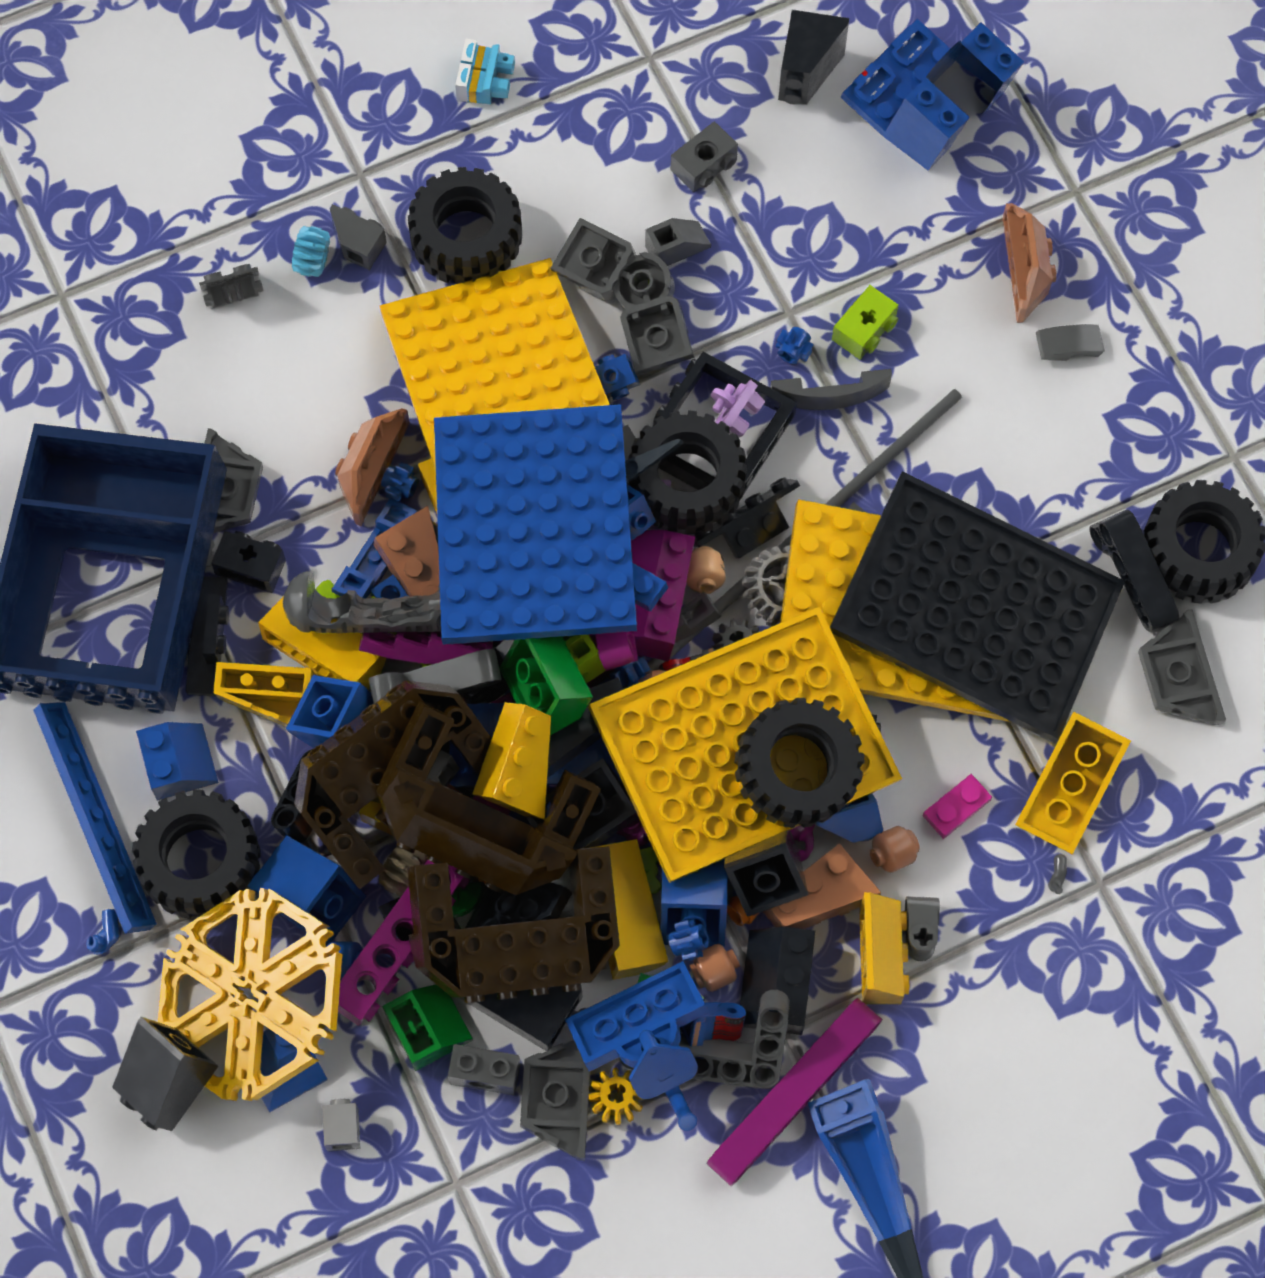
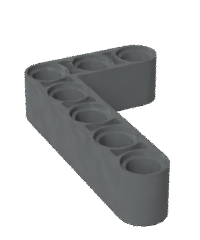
(748, 1056)

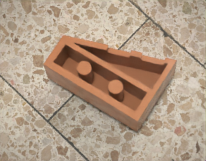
(412, 553)
(833, 887)

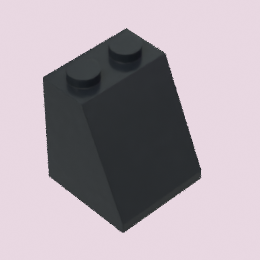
(811, 53)
(767, 873)
(161, 1074)

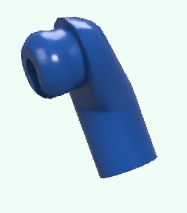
(107, 936)

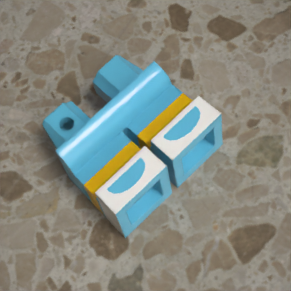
(478, 73)

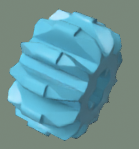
(310, 251)

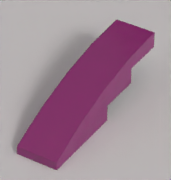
(417, 646)

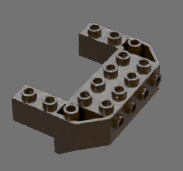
(348, 767)
(468, 832)
(515, 954)

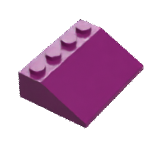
(669, 558)

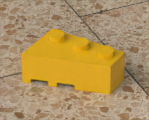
(262, 689)
(517, 761)

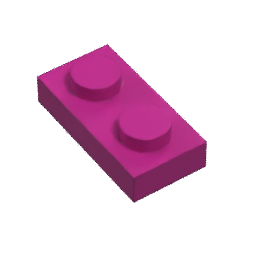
(957, 806)

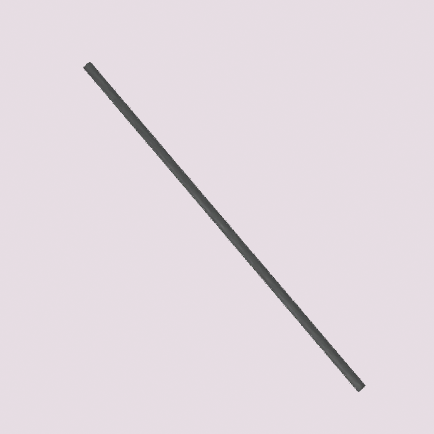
(838, 500)

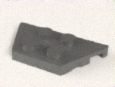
(240, 483)
(1181, 673)
(557, 1098)

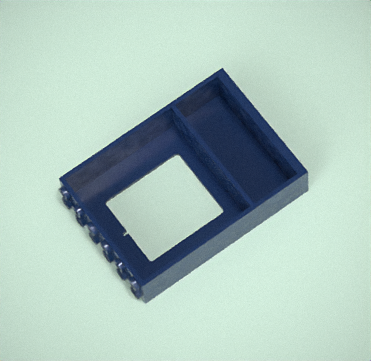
(114, 499)

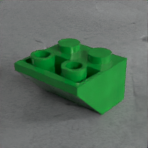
(426, 1024)

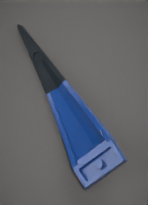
(861, 1148)

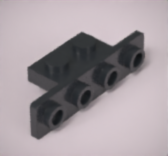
(753, 522)
(207, 636)

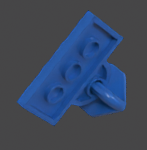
(645, 1034)

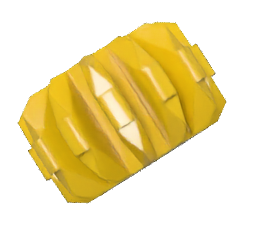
(603, 1097)

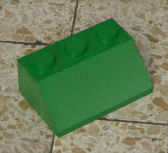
(547, 679)

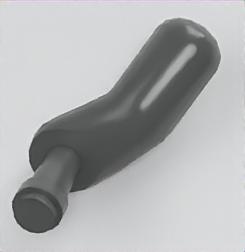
(1059, 875)

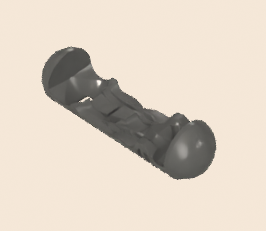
(313, 612)

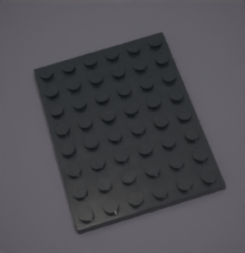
(977, 606)

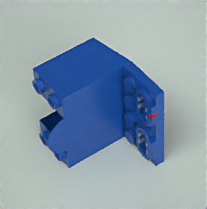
(900, 95)

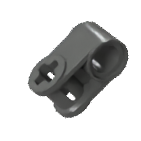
(922, 923)

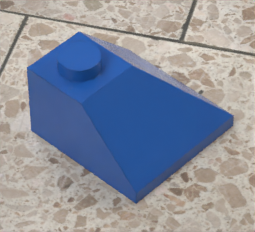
(856, 820)
(275, 1055)

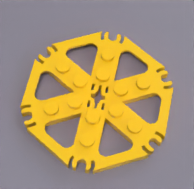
(260, 973)

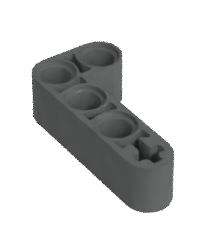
(460, 673)

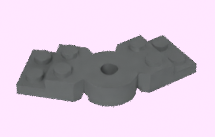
(612, 270)

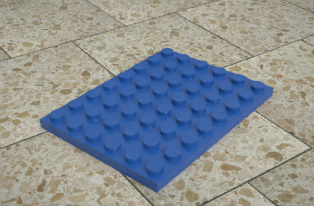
(533, 525)

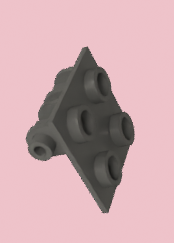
(215, 282)

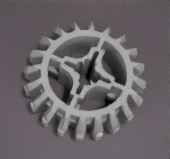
(759, 586)

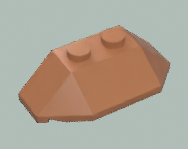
(1028, 259)
(368, 459)

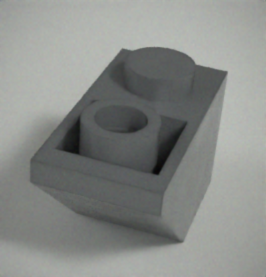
(358, 238)
(676, 240)

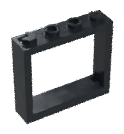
(784, 408)

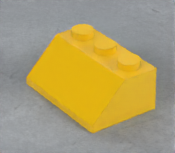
(882, 950)

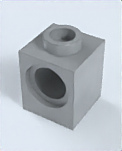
(341, 1125)

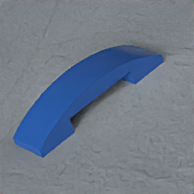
(368, 565)

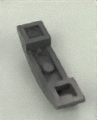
(836, 396)

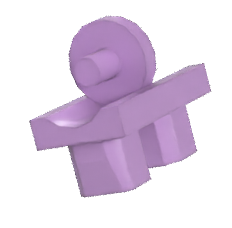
(743, 398)

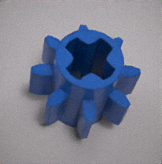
(794, 345)
(399, 482)
(631, 673)
(688, 940)

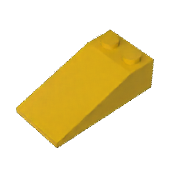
(1073, 782)

